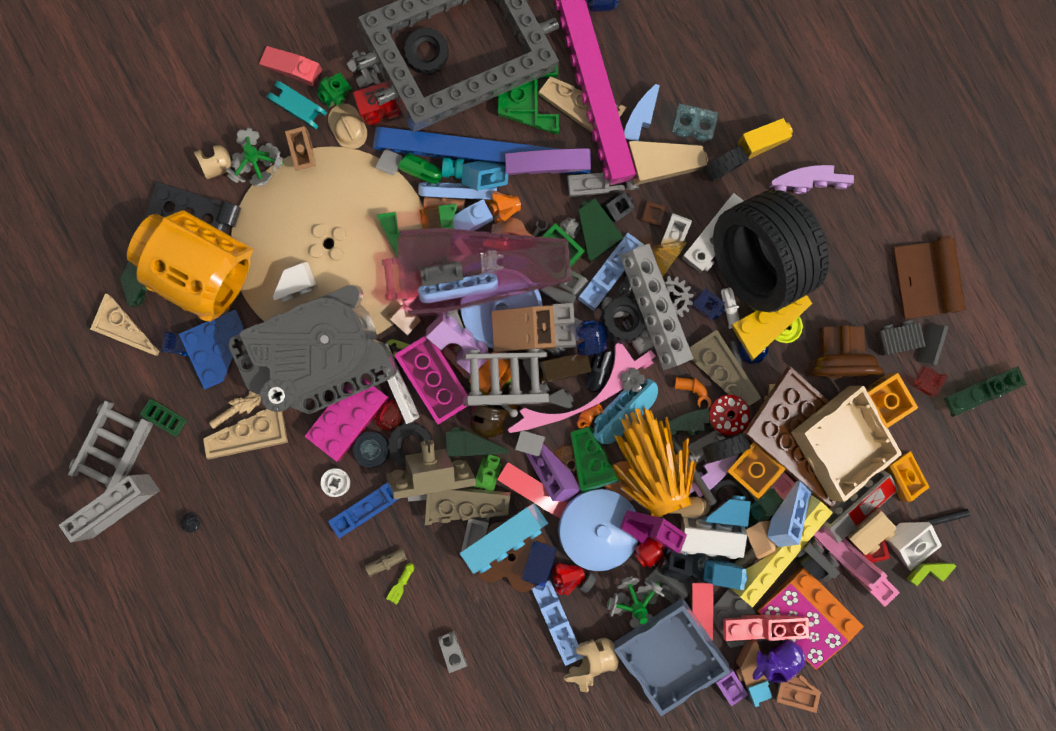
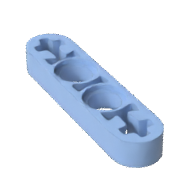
(453, 190)
(476, 285)

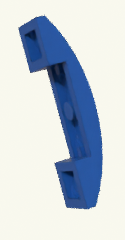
(362, 511)

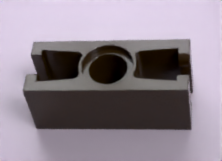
(563, 368)

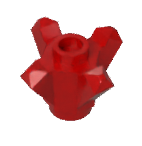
(567, 577)

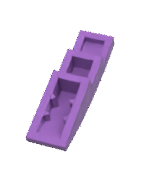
(548, 161)

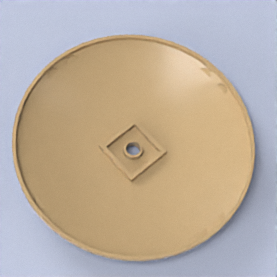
(330, 200)

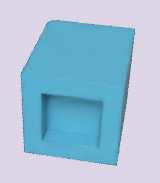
(759, 692)

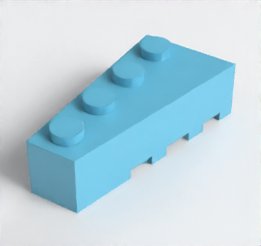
(504, 538)

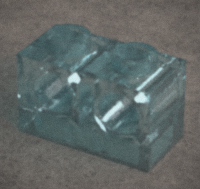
(695, 116)

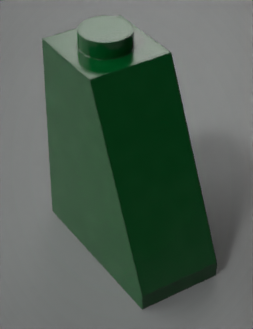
(597, 230)

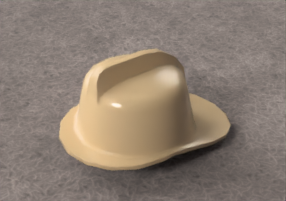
(347, 126)

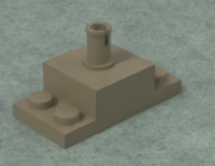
(429, 473)

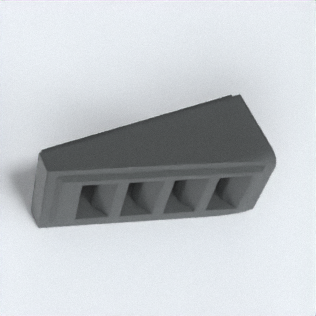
(558, 296)

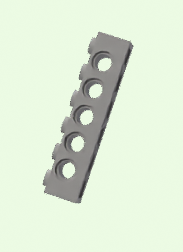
(656, 307)

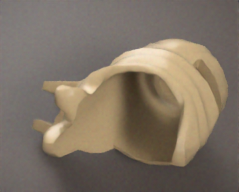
(598, 658)

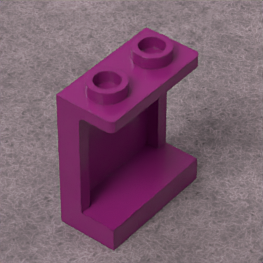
(642, 526)

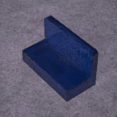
(539, 564)

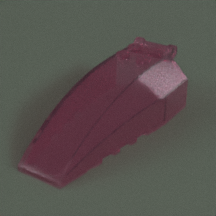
(527, 262)

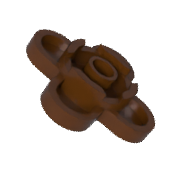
(511, 569)

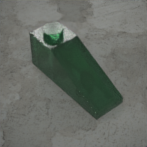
(467, 444)

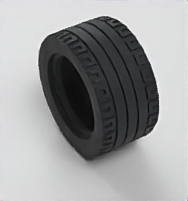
(771, 250)

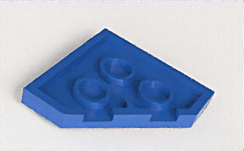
(209, 347)

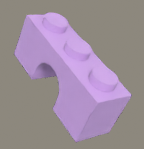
(446, 331)

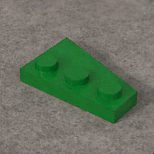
(591, 461)

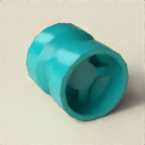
(452, 168)

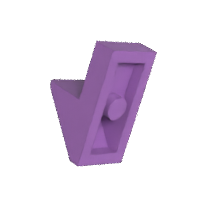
(731, 688)

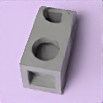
(452, 652)

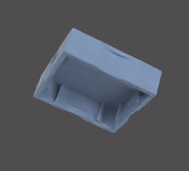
(671, 656)

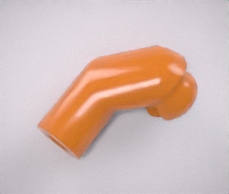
(587, 416)

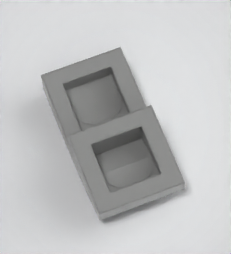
(564, 325)

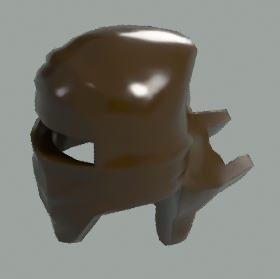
(489, 419)

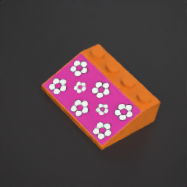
(829, 621)

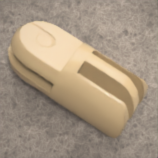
(697, 509)

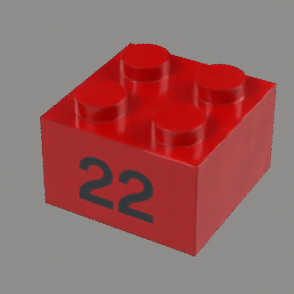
(368, 107)

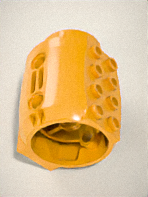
(190, 263)

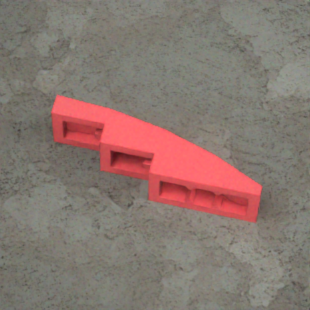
(531, 489)
(703, 605)

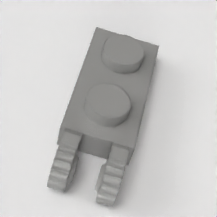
(590, 185)

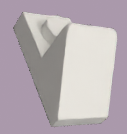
(676, 229)

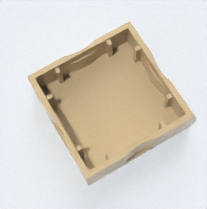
(846, 443)

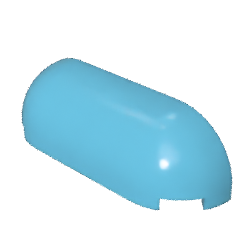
(609, 422)

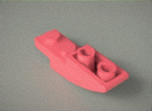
(766, 627)

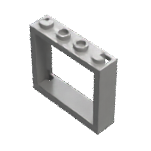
(109, 508)

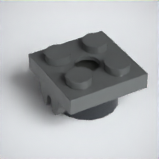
(818, 562)

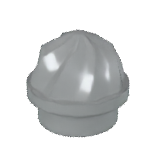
(570, 227)

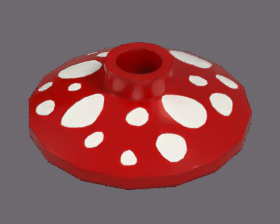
(719, 417)

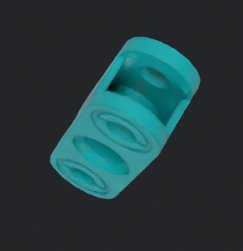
(296, 104)

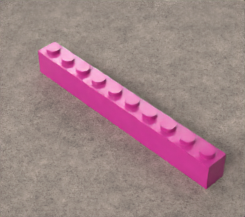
(596, 91)

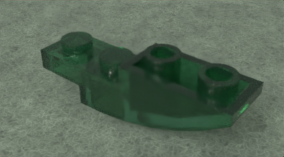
(984, 391)
(691, 422)

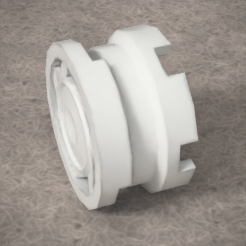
(335, 482)

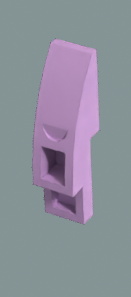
(804, 178)
(714, 473)

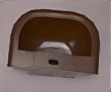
(843, 355)

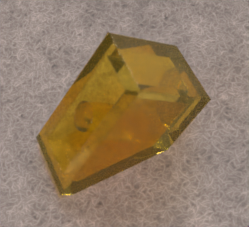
(666, 254)

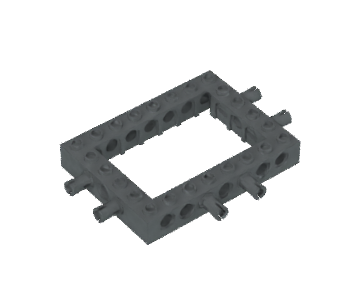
(422, 112)

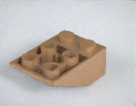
(523, 329)

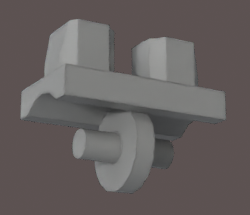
(369, 75)

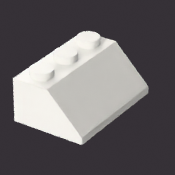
(713, 538)

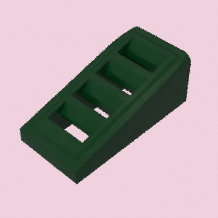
(148, 408)

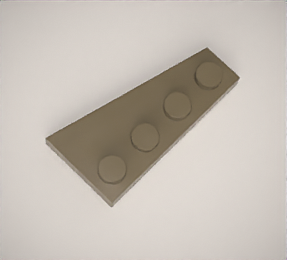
(721, 365)
(465, 504)

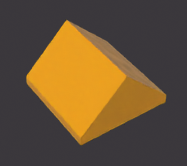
(907, 477)

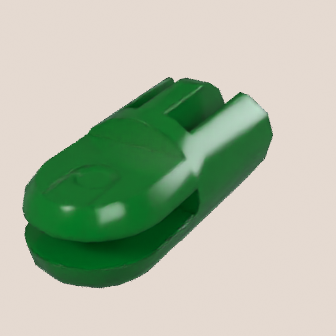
(420, 168)

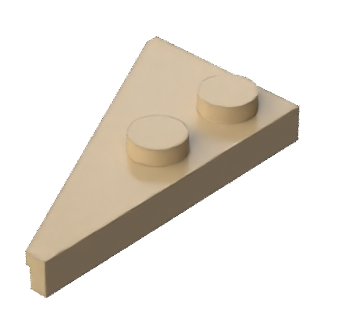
(115, 323)

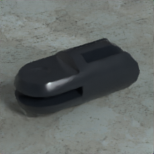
(600, 368)

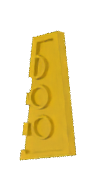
(762, 327)

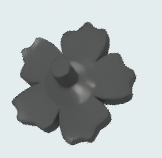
(632, 380)

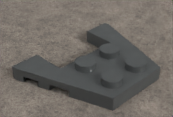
(731, 606)

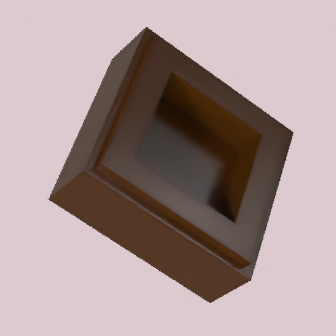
(653, 213)

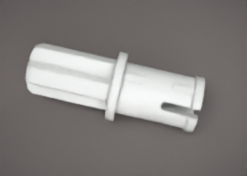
(730, 306)

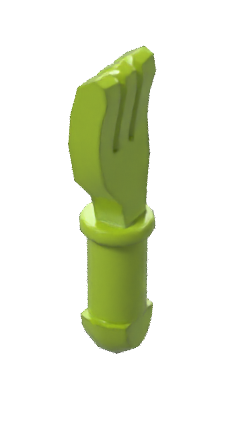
(397, 590)

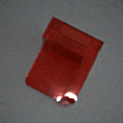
(930, 382)

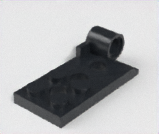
(223, 212)

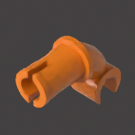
(695, 386)

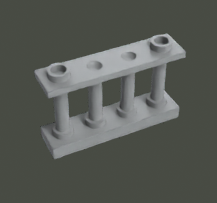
(495, 396)
(132, 446)

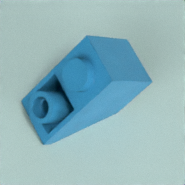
(725, 574)

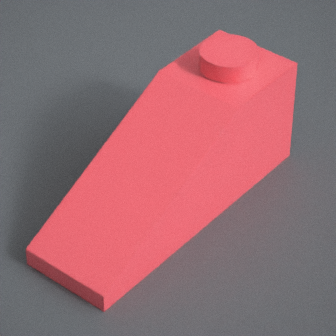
(291, 65)

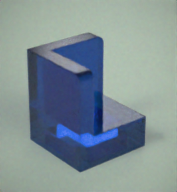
(173, 344)

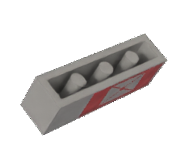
(860, 506)

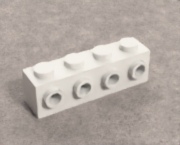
(702, 251)

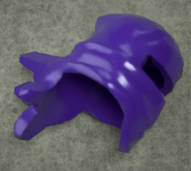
(780, 663)

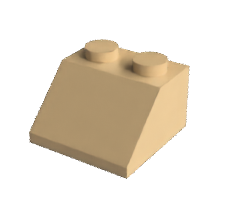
(872, 532)

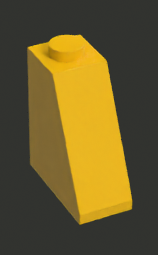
(765, 138)

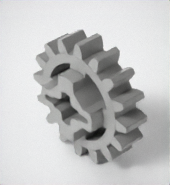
(683, 296)

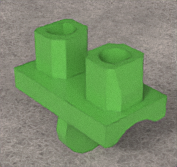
(488, 473)

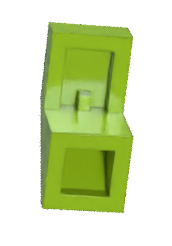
(937, 570)

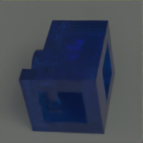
(708, 297)

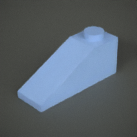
(473, 217)
(789, 519)

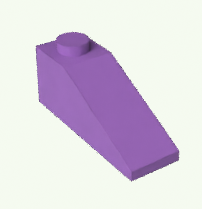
(554, 475)

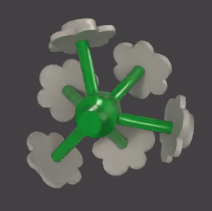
(243, 162)
(647, 594)

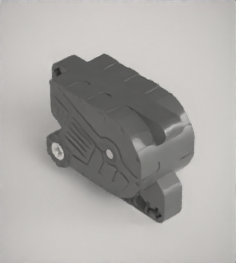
(313, 352)

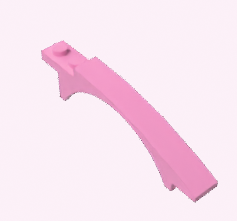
(622, 364)
(848, 556)

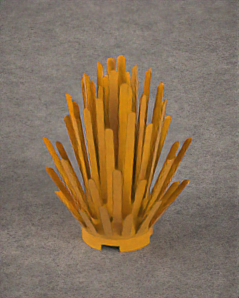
(656, 473)

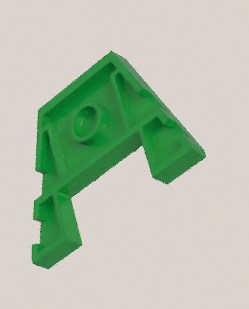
(522, 106)
(390, 224)

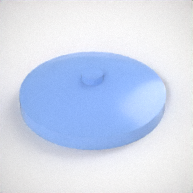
(479, 318)
(592, 530)

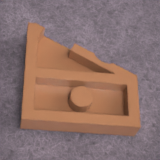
(798, 694)

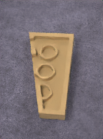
(569, 101)
(249, 434)

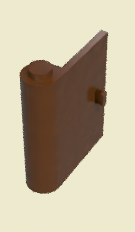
(933, 278)

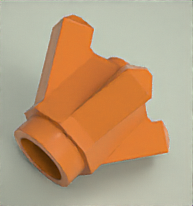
(503, 206)

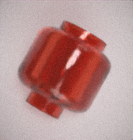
(388, 416)

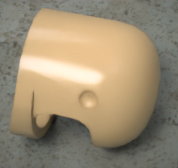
(216, 164)

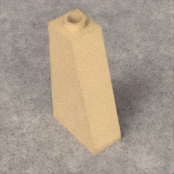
(664, 160)

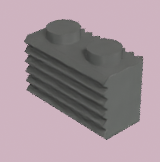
(900, 339)

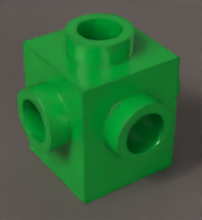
(333, 90)

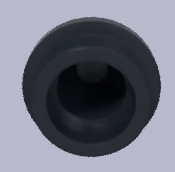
(190, 522)

